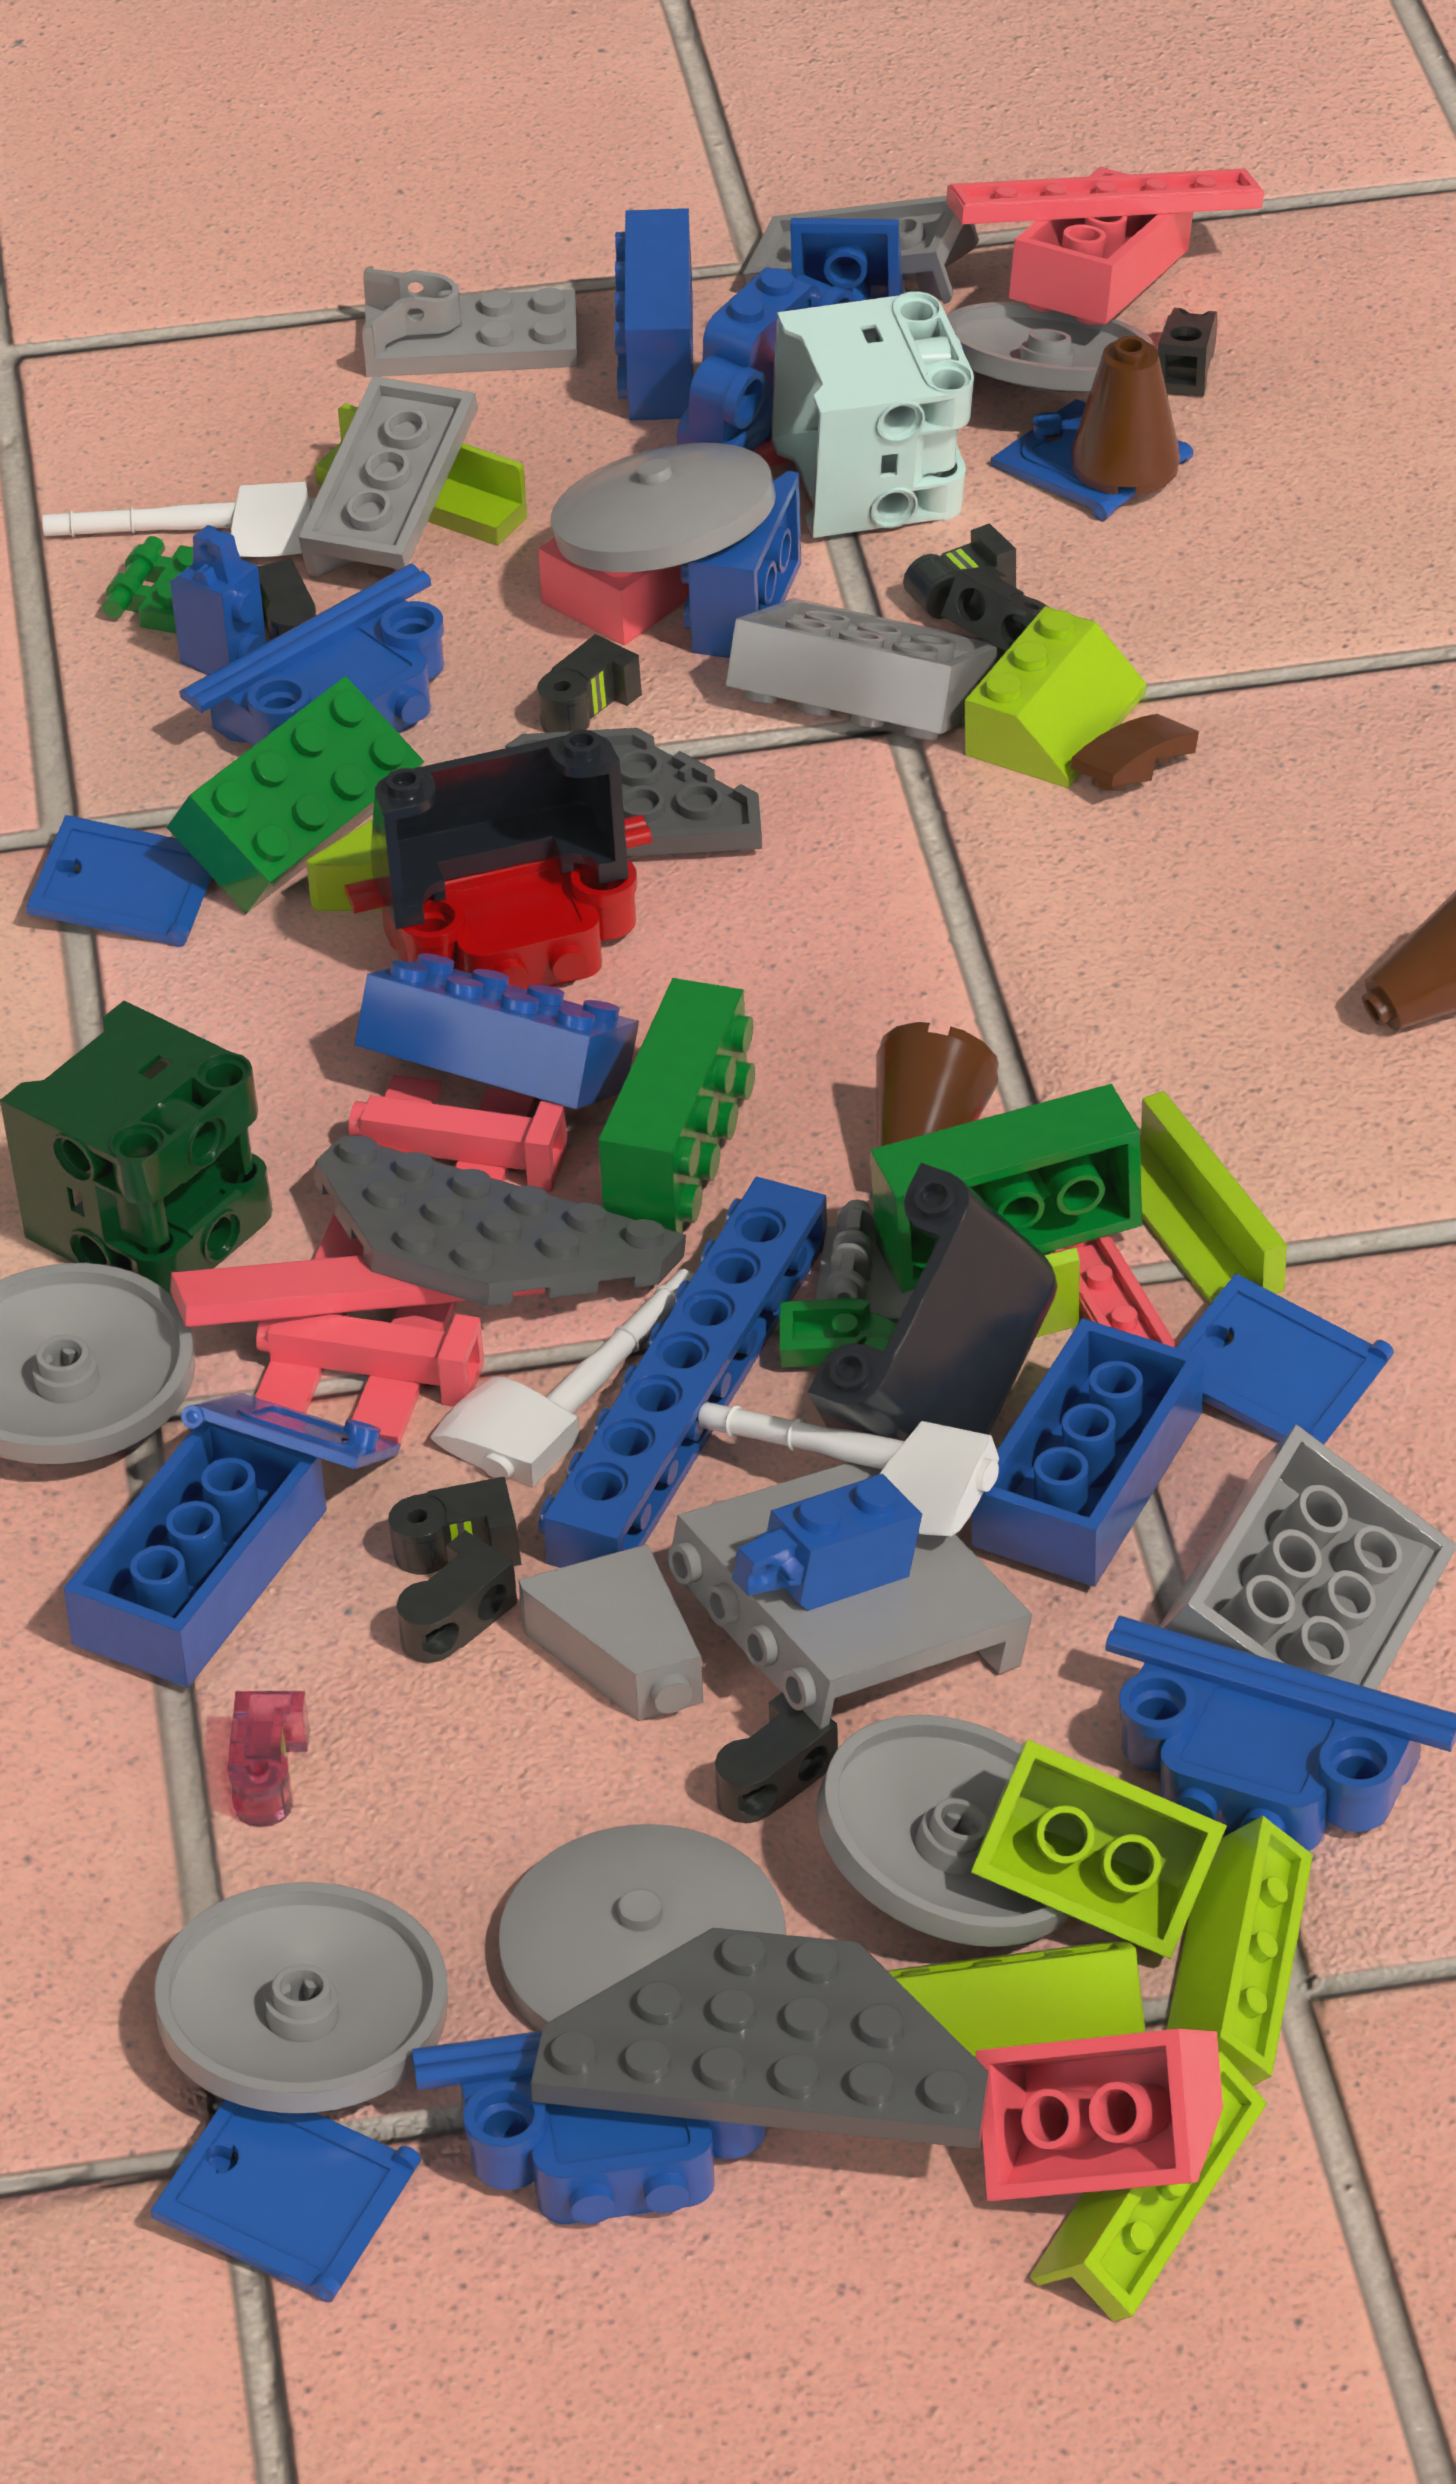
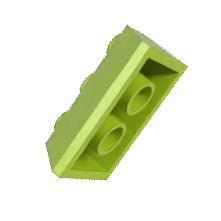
(1050, 697)
(1098, 1848)

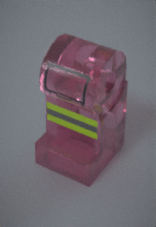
(262, 1735)

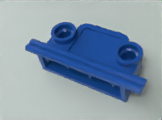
(735, 380)
(371, 637)
(1265, 1736)
(580, 2158)

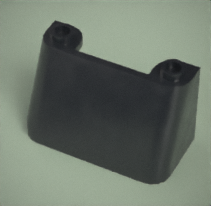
(497, 813)
(959, 1331)

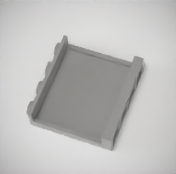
(813, 1656)

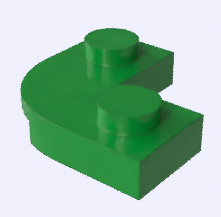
(819, 1326)

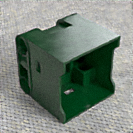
(153, 1143)

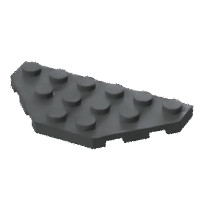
(677, 797)
(483, 1234)
(767, 2039)

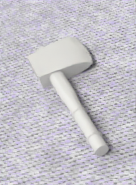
(262, 519)
(525, 1434)
(935, 1468)

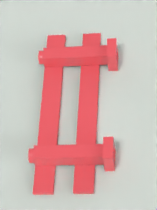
(415, 1344)

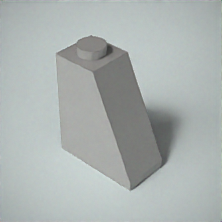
(617, 1631)

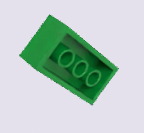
(291, 794)
(677, 1105)
(1049, 1169)

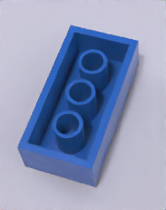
(654, 313)
(497, 1031)
(1089, 1451)
(194, 1552)

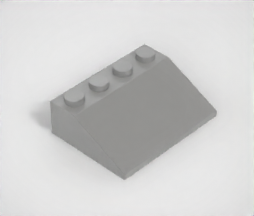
(858, 666)
(1313, 1568)

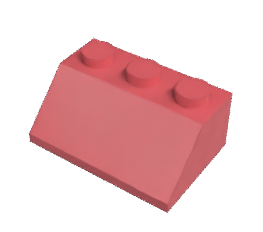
(1099, 2113)

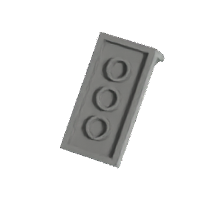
(928, 239)
(463, 333)
(386, 475)

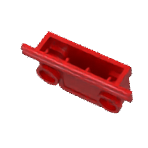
(520, 918)

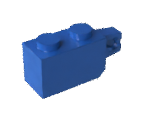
(217, 604)
(833, 1544)

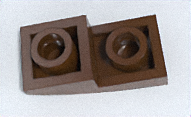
(1132, 749)

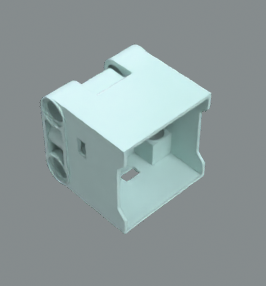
(872, 411)

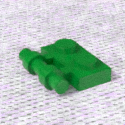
(151, 603)

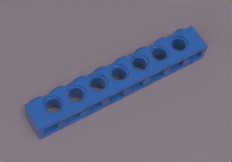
(693, 1358)

